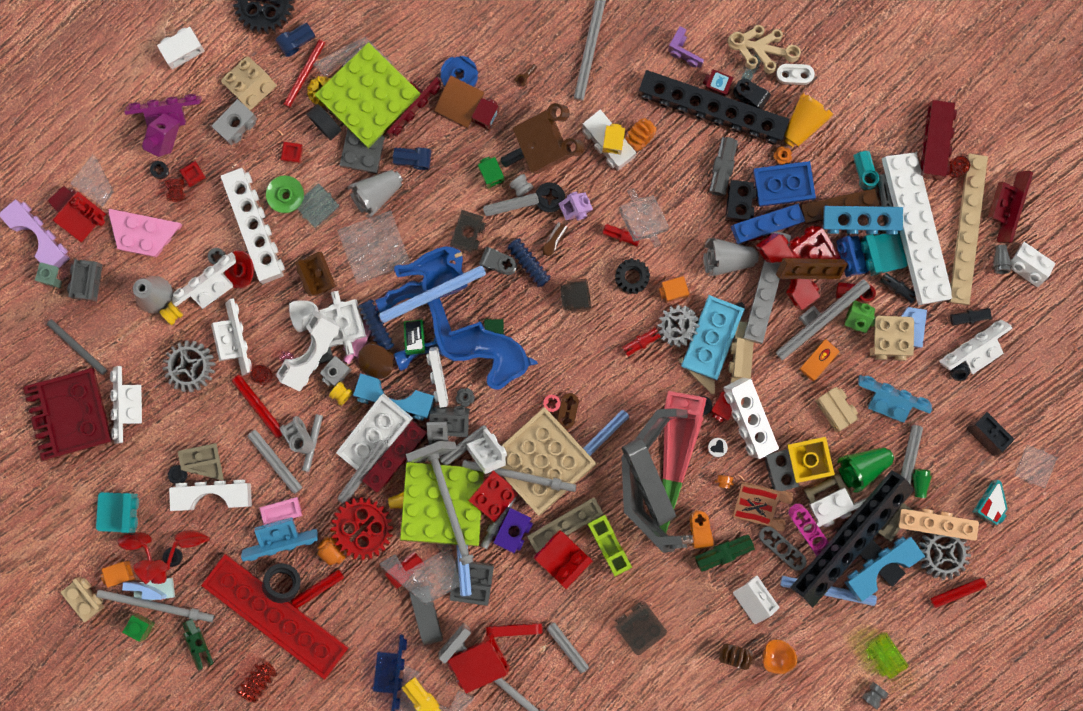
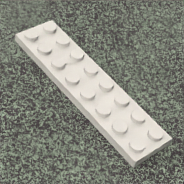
(919, 229)

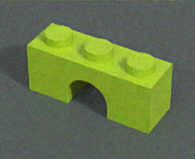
(609, 545)

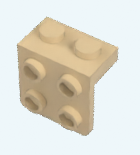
(248, 82)
(893, 338)

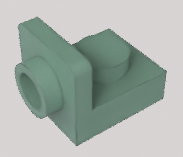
(47, 275)

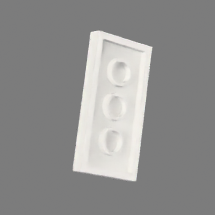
(382, 422)

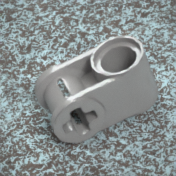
(295, 433)

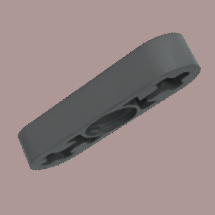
(789, 561)

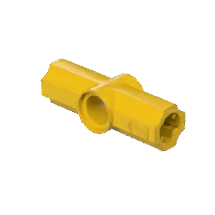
(420, 697)

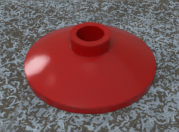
(242, 271)

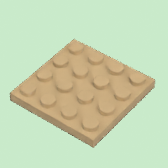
(548, 452)

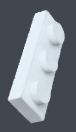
(437, 377)

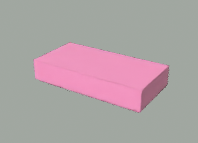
(281, 511)

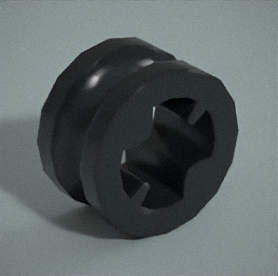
(155, 165)

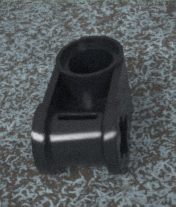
(753, 94)

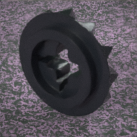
(544, 190)

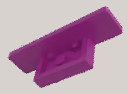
(171, 107)

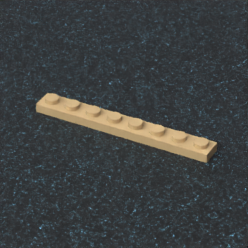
(968, 230)

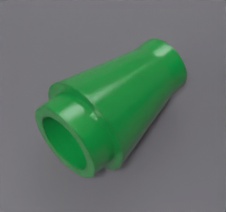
(921, 482)

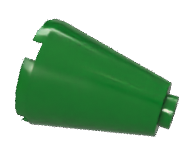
(864, 467)

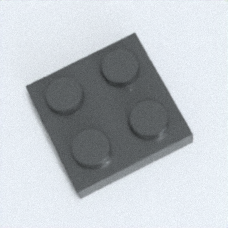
(359, 157)

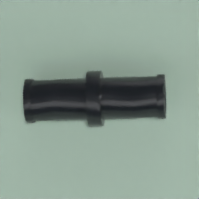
(898, 287)
(970, 316)

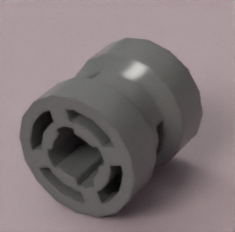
(874, 696)

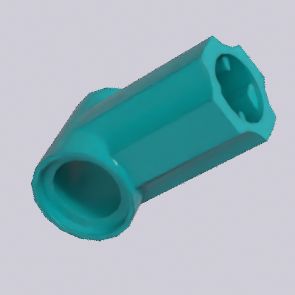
(865, 168)

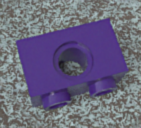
(503, 537)

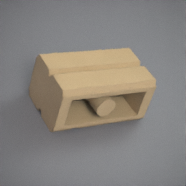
(837, 409)

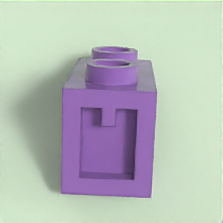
(678, 52)

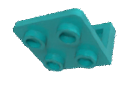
(883, 253)
(117, 512)

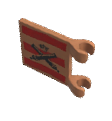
(759, 505)

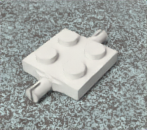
(348, 318)

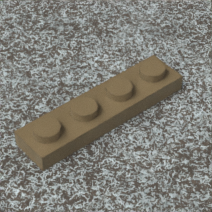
(566, 523)

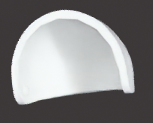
(301, 313)

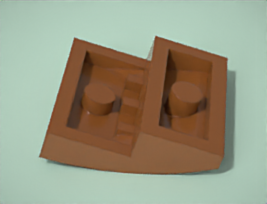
(459, 101)

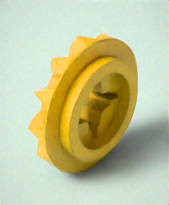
(314, 87)

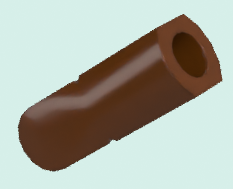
(554, 239)

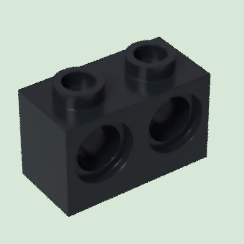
(735, 200)

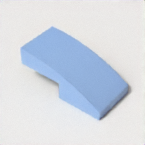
(148, 591)

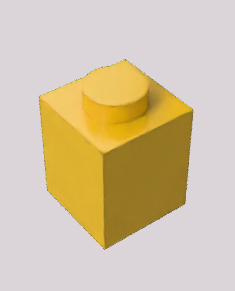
(613, 139)

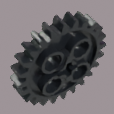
(260, 19)

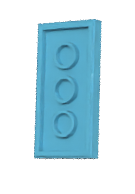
(714, 337)

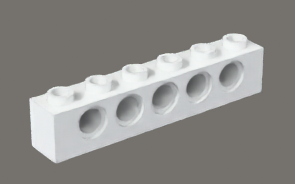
(232, 182)

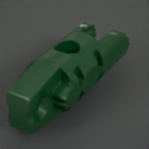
(194, 635)

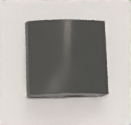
(481, 581)

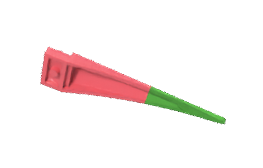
(679, 442)

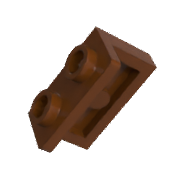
(315, 274)

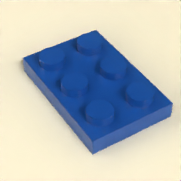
(784, 184)

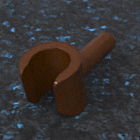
(525, 75)

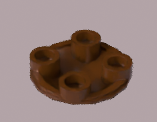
(375, 361)

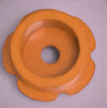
(782, 160)
(724, 481)

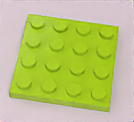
(368, 95)
(424, 509)

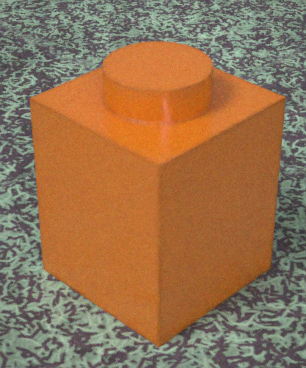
(674, 289)
(117, 574)

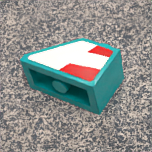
(992, 504)

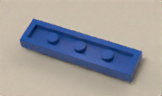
(767, 223)

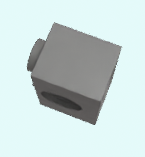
(235, 112)

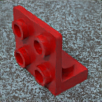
(563, 559)

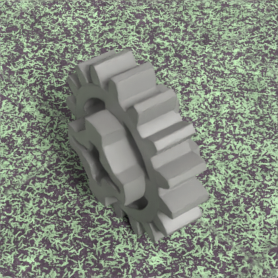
(686, 323)

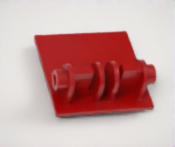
(79, 216)
(493, 496)

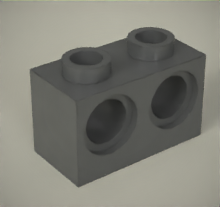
(776, 472)

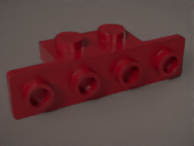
(420, 103)
(1009, 204)

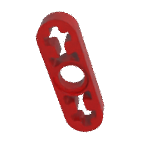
(514, 630)

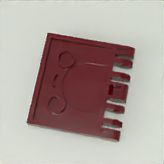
(71, 414)

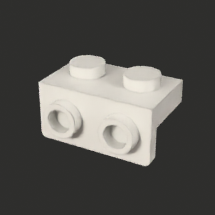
(1032, 264)
(487, 452)

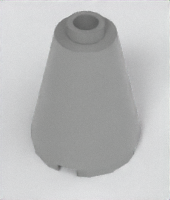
(375, 191)
(727, 257)
(152, 293)

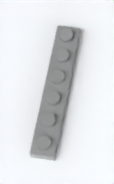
(763, 301)

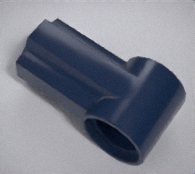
(291, 41)
(417, 158)

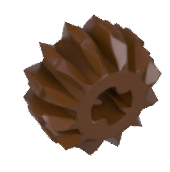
(736, 656)

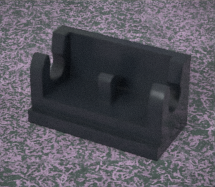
(990, 434)

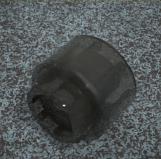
(576, 296)

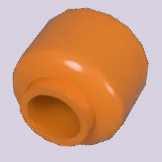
(329, 553)

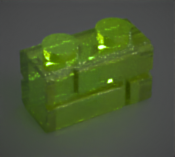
(886, 655)

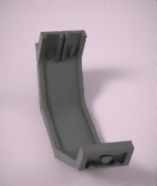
(632, 496)

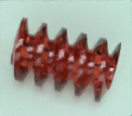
(258, 681)

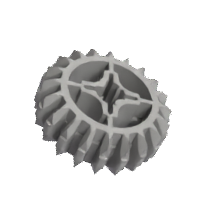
(181, 369)
(957, 563)

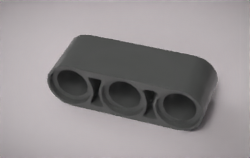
(427, 621)

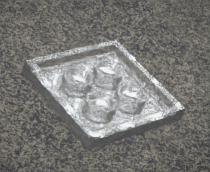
(373, 247)

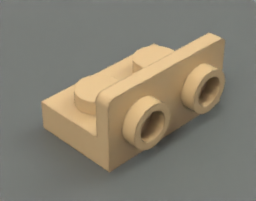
(82, 599)

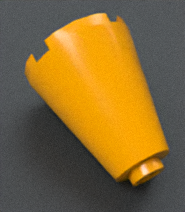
(805, 120)

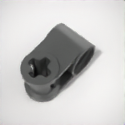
(494, 261)

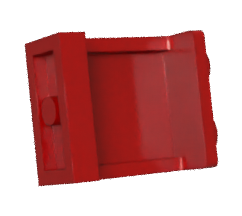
(479, 665)

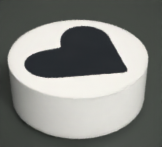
(717, 447)

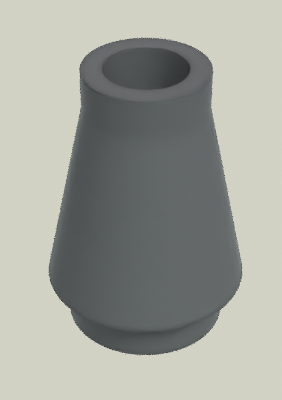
(1001, 260)

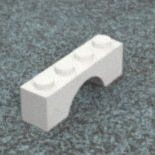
(296, 371)
(186, 497)

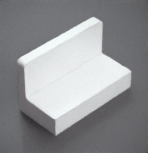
(756, 600)

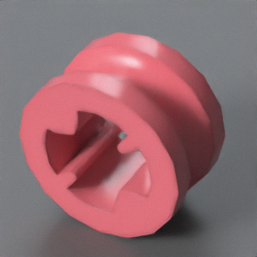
(557, 404)

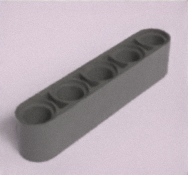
(648, 482)

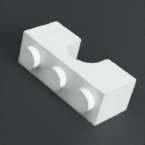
(594, 129)

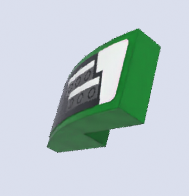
(414, 337)

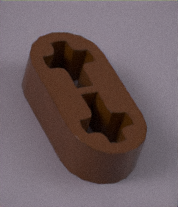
(563, 409)

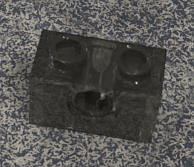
(468, 221)

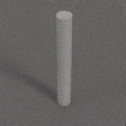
(314, 436)

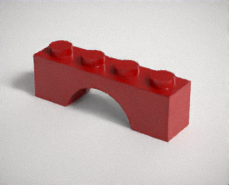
(801, 291)

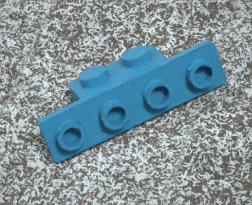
(891, 401)
(278, 537)

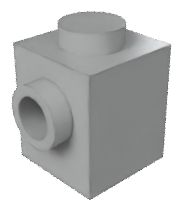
(335, 372)

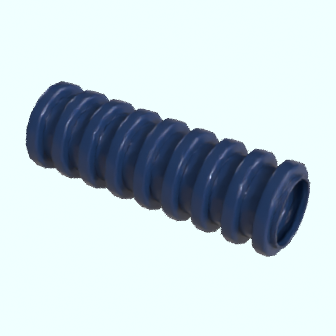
(529, 263)
(375, 324)

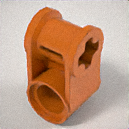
(701, 533)

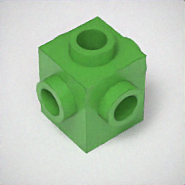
(860, 316)

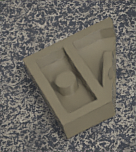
(202, 461)

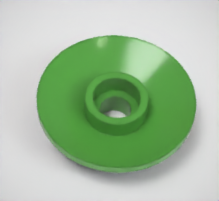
(278, 188)

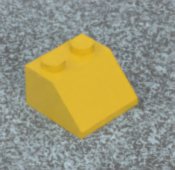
(810, 459)

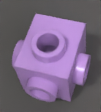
(575, 206)

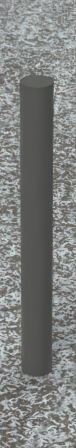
(77, 347)

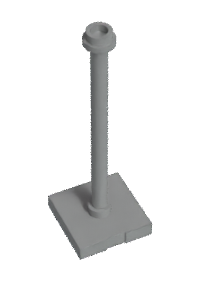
(431, 453)
(456, 644)

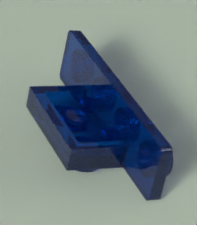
(388, 671)

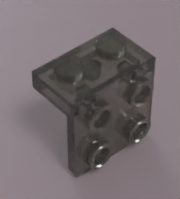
(640, 628)

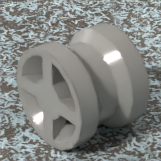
(521, 185)

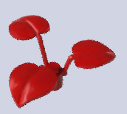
(156, 570)

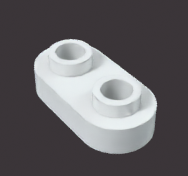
(794, 74)

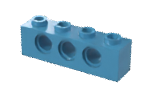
(893, 214)

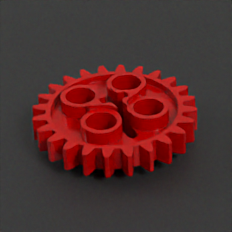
(373, 540)

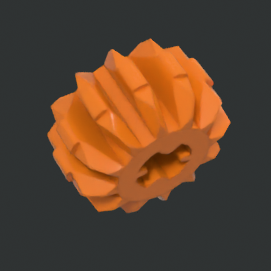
(641, 134)

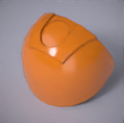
(779, 657)

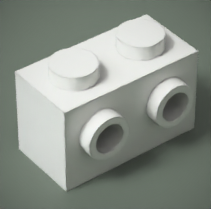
(180, 47)

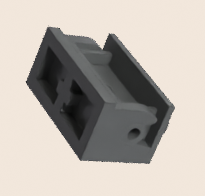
(84, 280)

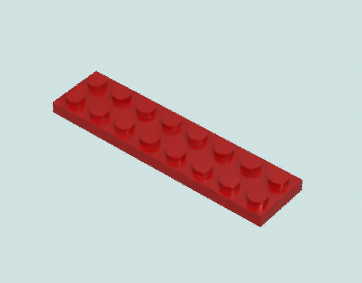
(278, 621)

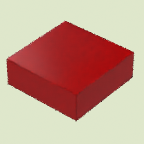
(291, 152)
(192, 174)

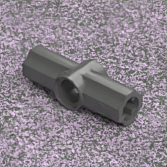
(723, 166)

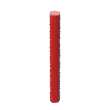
(304, 73)

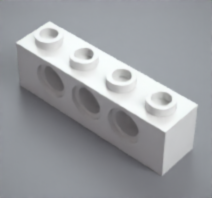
(752, 406)

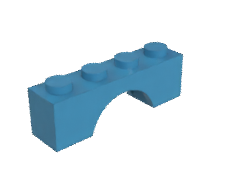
(418, 403)
(863, 582)

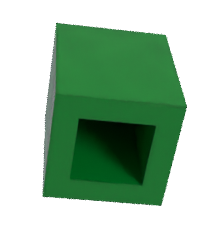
(490, 172)
(138, 627)

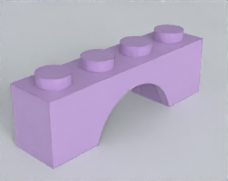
(19, 218)

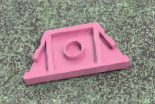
(141, 233)

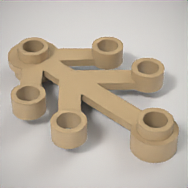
(761, 48)

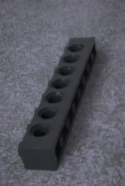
(723, 104)
(852, 538)

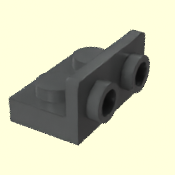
(456, 418)

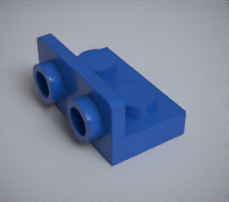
(851, 252)

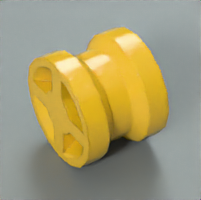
(171, 313)
(340, 393)

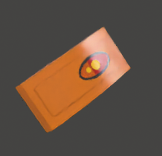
(819, 360)

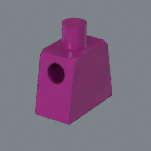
(161, 135)

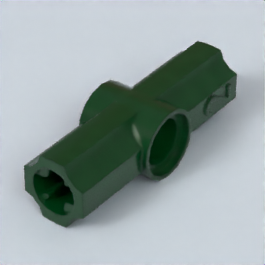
(724, 553)

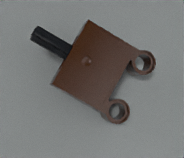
(542, 141)

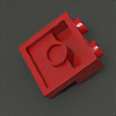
(814, 245)

